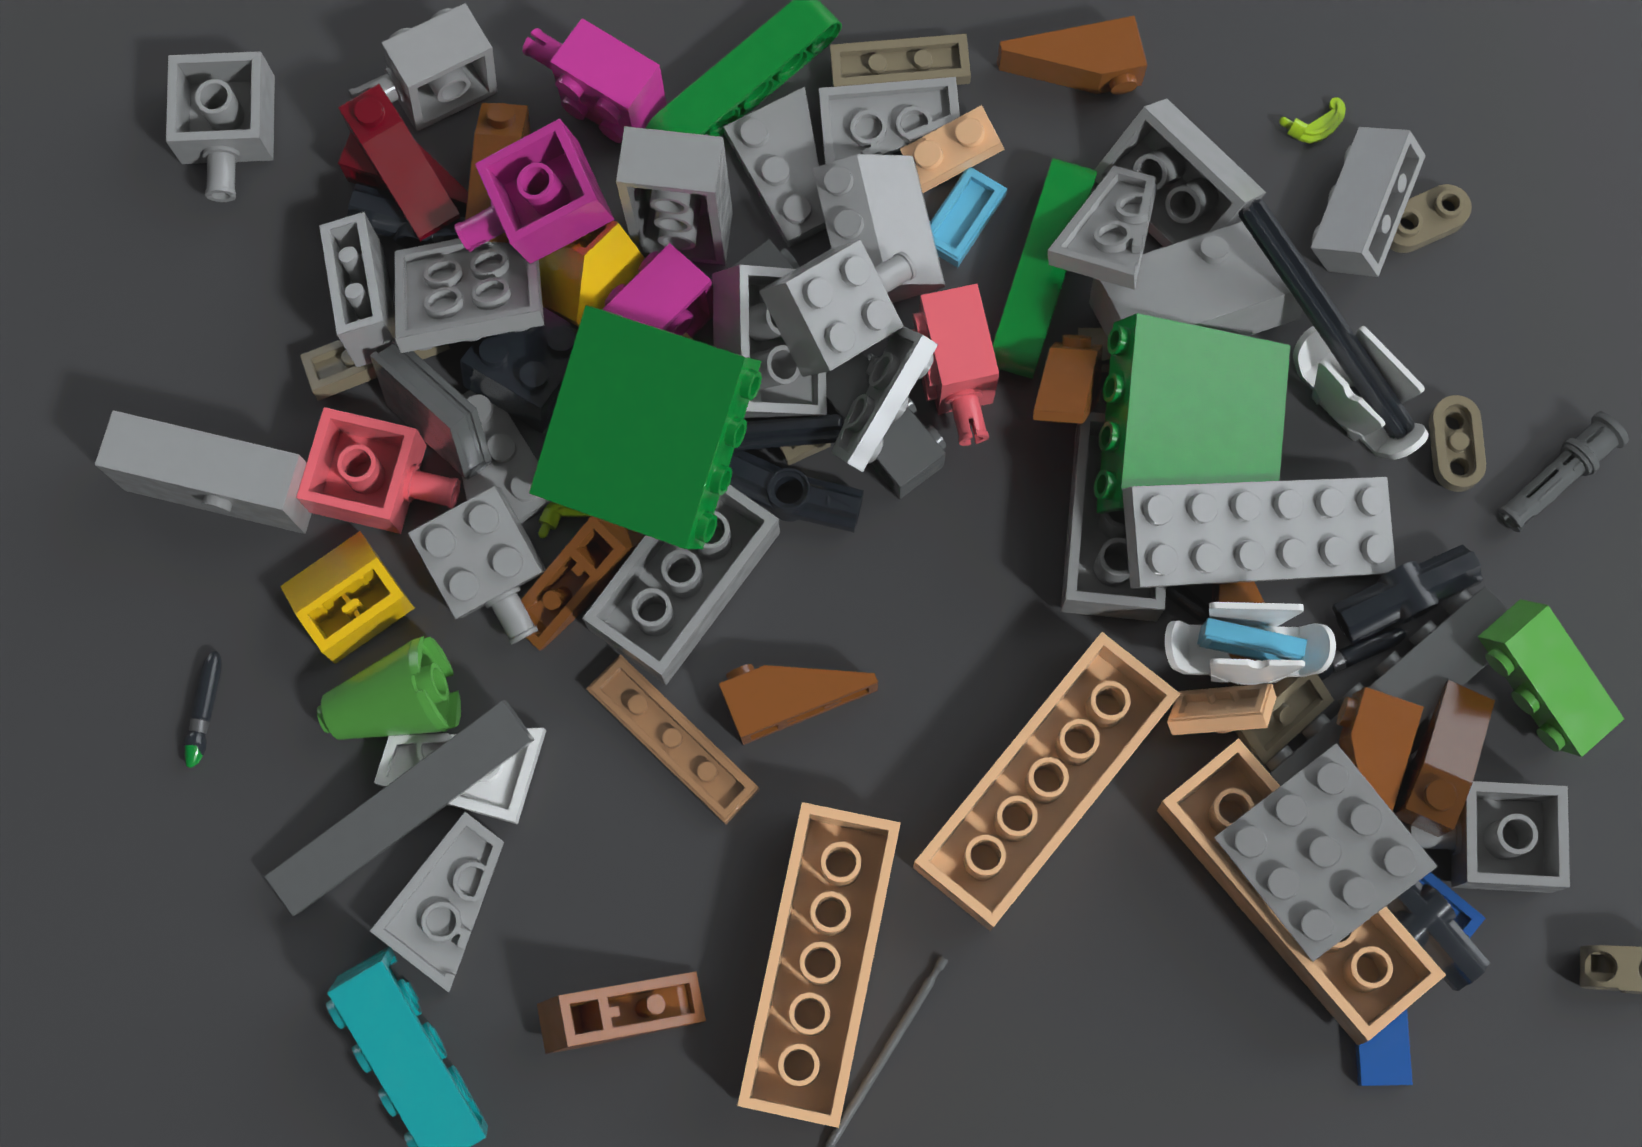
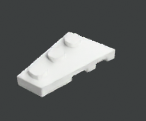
(496, 795)

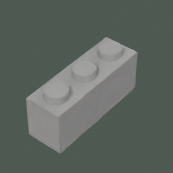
(1368, 201)
(358, 287)

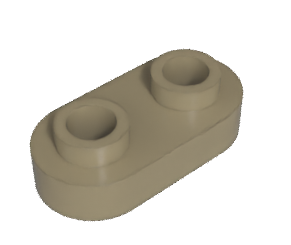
(1430, 218)
(1457, 446)

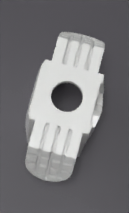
(1332, 391)
(1188, 658)

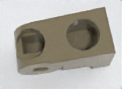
(1611, 968)

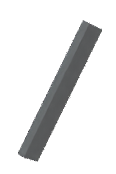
(399, 808)

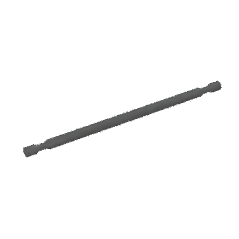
(885, 1053)

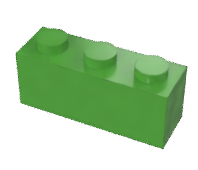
(1550, 678)

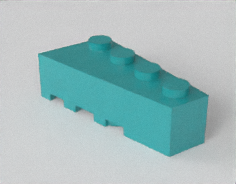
(404, 1055)

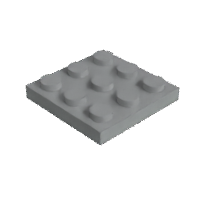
(463, 295)
(1325, 852)

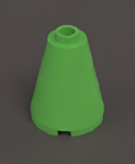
(394, 696)

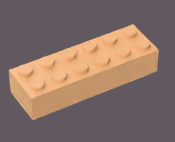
(1045, 781)
(819, 965)
(1361, 978)

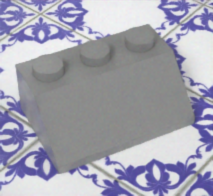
(1195, 179)
(885, 208)
(747, 328)

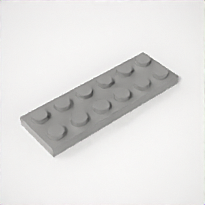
(1257, 531)

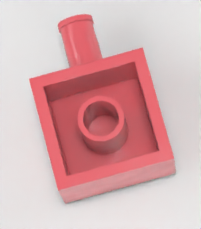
(964, 362)
(369, 472)

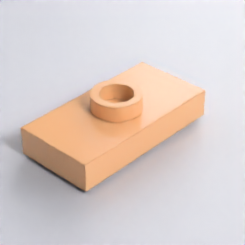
(1222, 709)

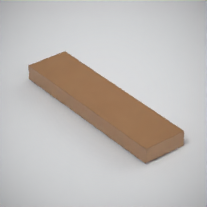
(673, 739)

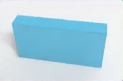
(965, 214)
(1250, 641)

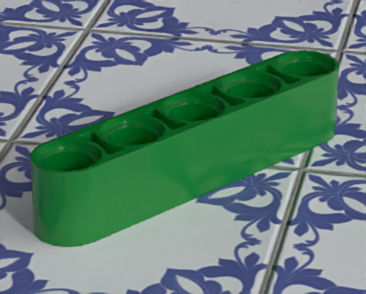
(751, 70)
(1036, 282)

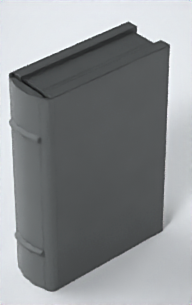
(433, 408)

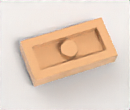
(954, 148)

